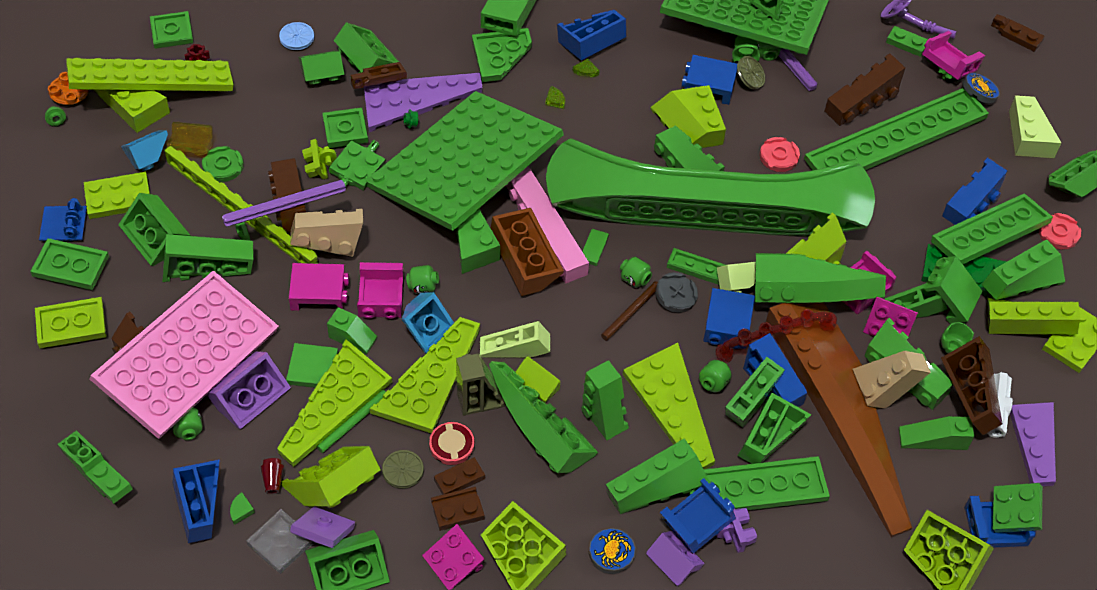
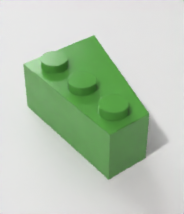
(476, 243)

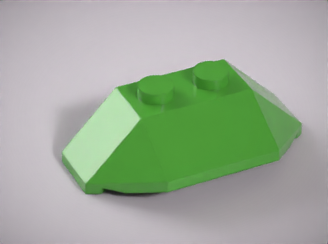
(1077, 176)

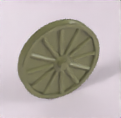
(751, 72)
(402, 469)

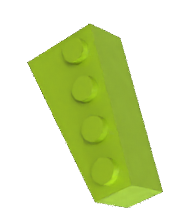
(136, 107)

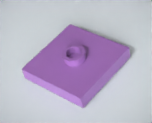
(322, 527)

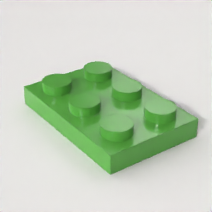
(69, 264)

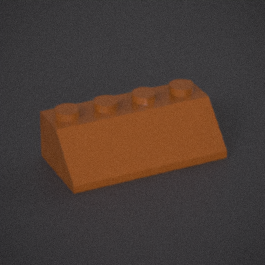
(526, 250)

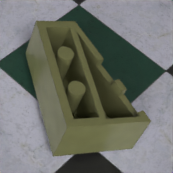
(476, 386)

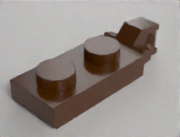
(1017, 33)
(378, 75)

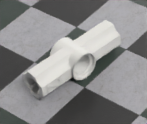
(1003, 387)

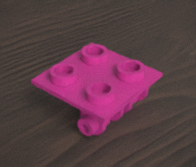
(884, 309)
(453, 557)

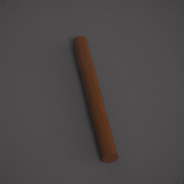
(629, 311)

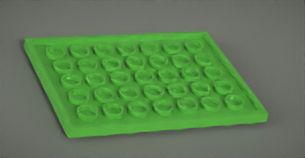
(792, 30)
(464, 159)

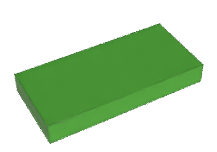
(595, 246)

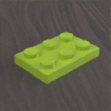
(114, 194)
(70, 322)
(1075, 349)

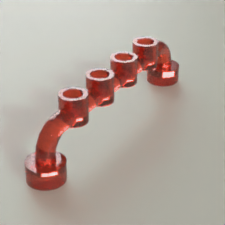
(826, 319)

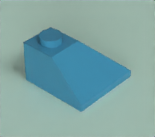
(146, 149)
(426, 319)

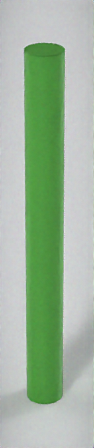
(350, 423)

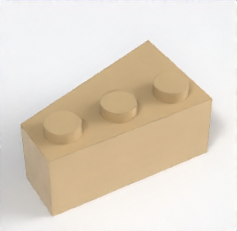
(327, 232)

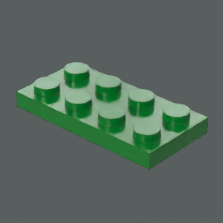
(978, 268)

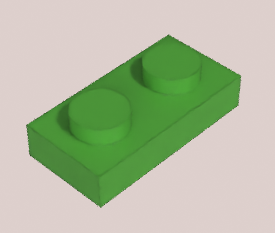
(907, 41)

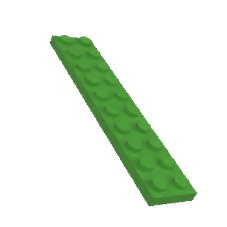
(902, 132)

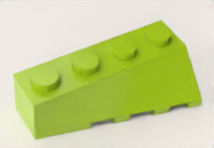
(1032, 317)

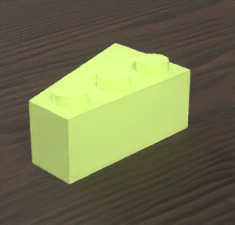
(1031, 129)

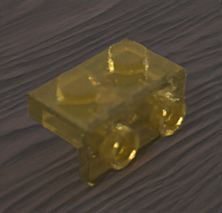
(191, 138)

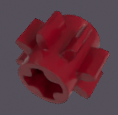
(197, 52)

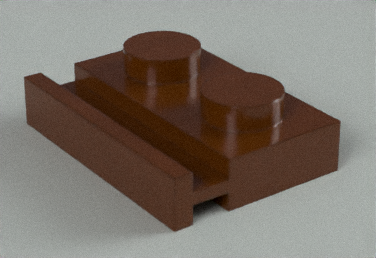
(457, 508)

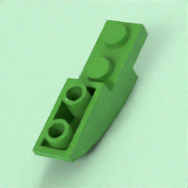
(94, 467)

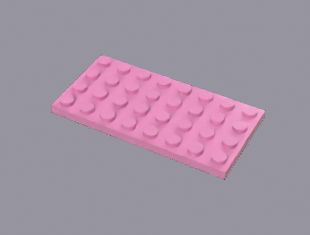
(184, 354)

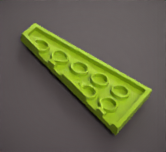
(427, 384)

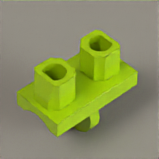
(320, 158)

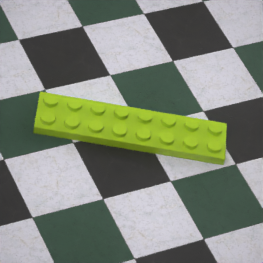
(148, 74)

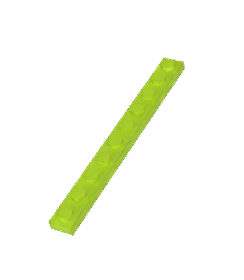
(234, 202)

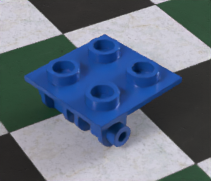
(63, 222)

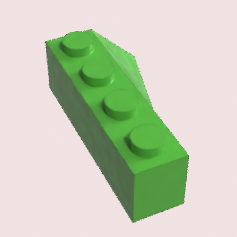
(201, 255)
(1030, 270)
(889, 341)
(657, 478)

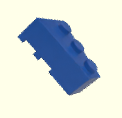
(593, 34)
(977, 195)
(789, 385)
(196, 497)

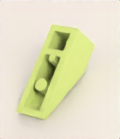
(737, 276)
(517, 342)

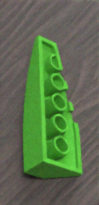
(810, 280)
(551, 436)

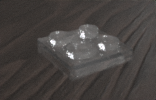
(277, 543)

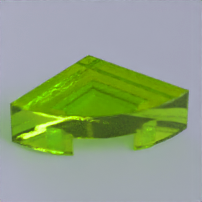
(586, 68)
(555, 98)

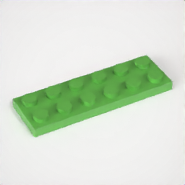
(992, 229)
(771, 483)

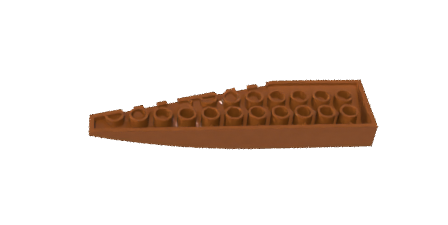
(825, 368)

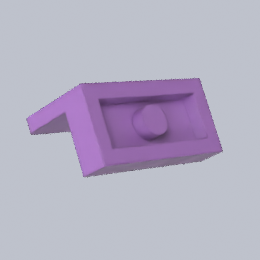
(674, 557)

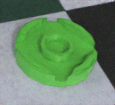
(223, 163)

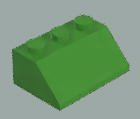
(362, 47)
(147, 226)
(349, 565)

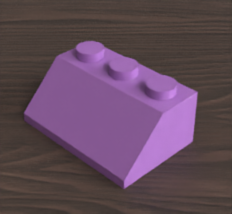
(248, 389)

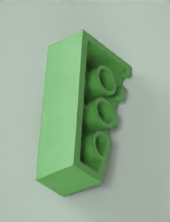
(679, 151)

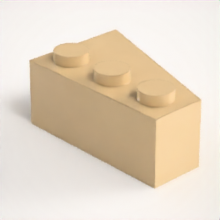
(890, 377)

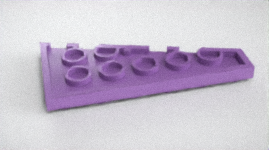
(393, 99)

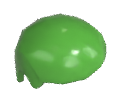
(955, 336)

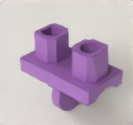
(734, 531)

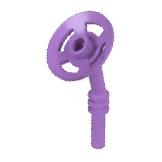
(899, 9)

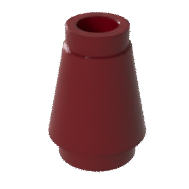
(272, 474)

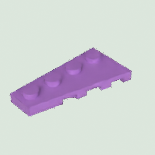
(1036, 440)

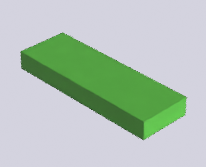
(694, 265)

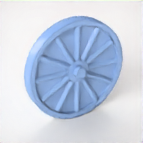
(296, 36)

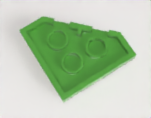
(499, 52)

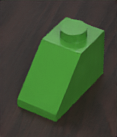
(349, 326)

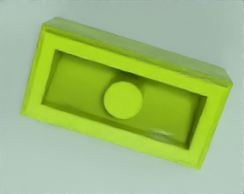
(538, 379)

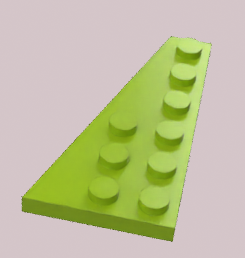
(668, 395)
(336, 398)

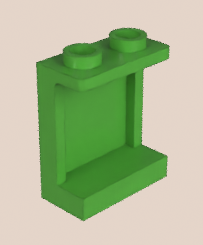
(955, 288)

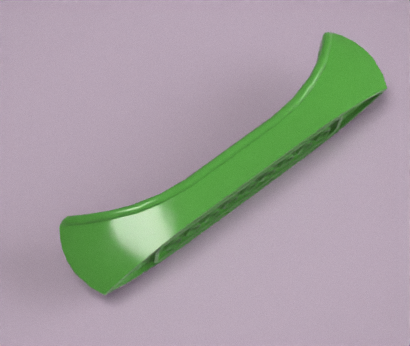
(660, 196)

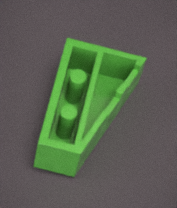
(603, 400)
(772, 428)

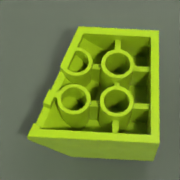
(693, 113)
(823, 243)
(334, 477)
(522, 548)
(947, 553)

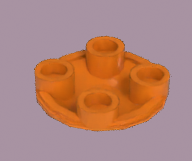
(61, 94)

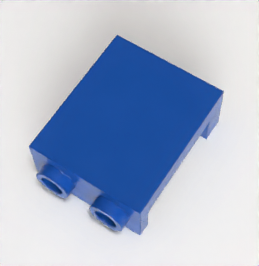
(716, 73)
(727, 316)
(700, 516)
(981, 526)

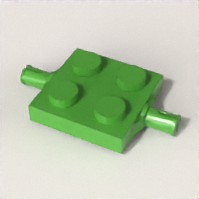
(357, 164)

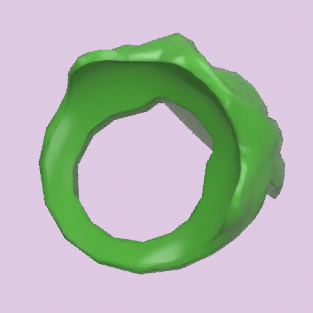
(745, 47)

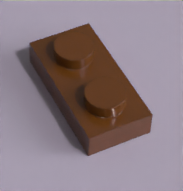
(459, 476)

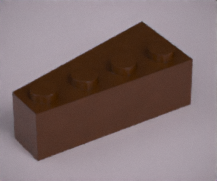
(866, 91)
(975, 383)

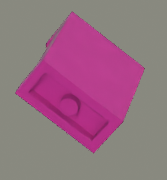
(950, 58)
(871, 263)
(318, 284)
(380, 290)

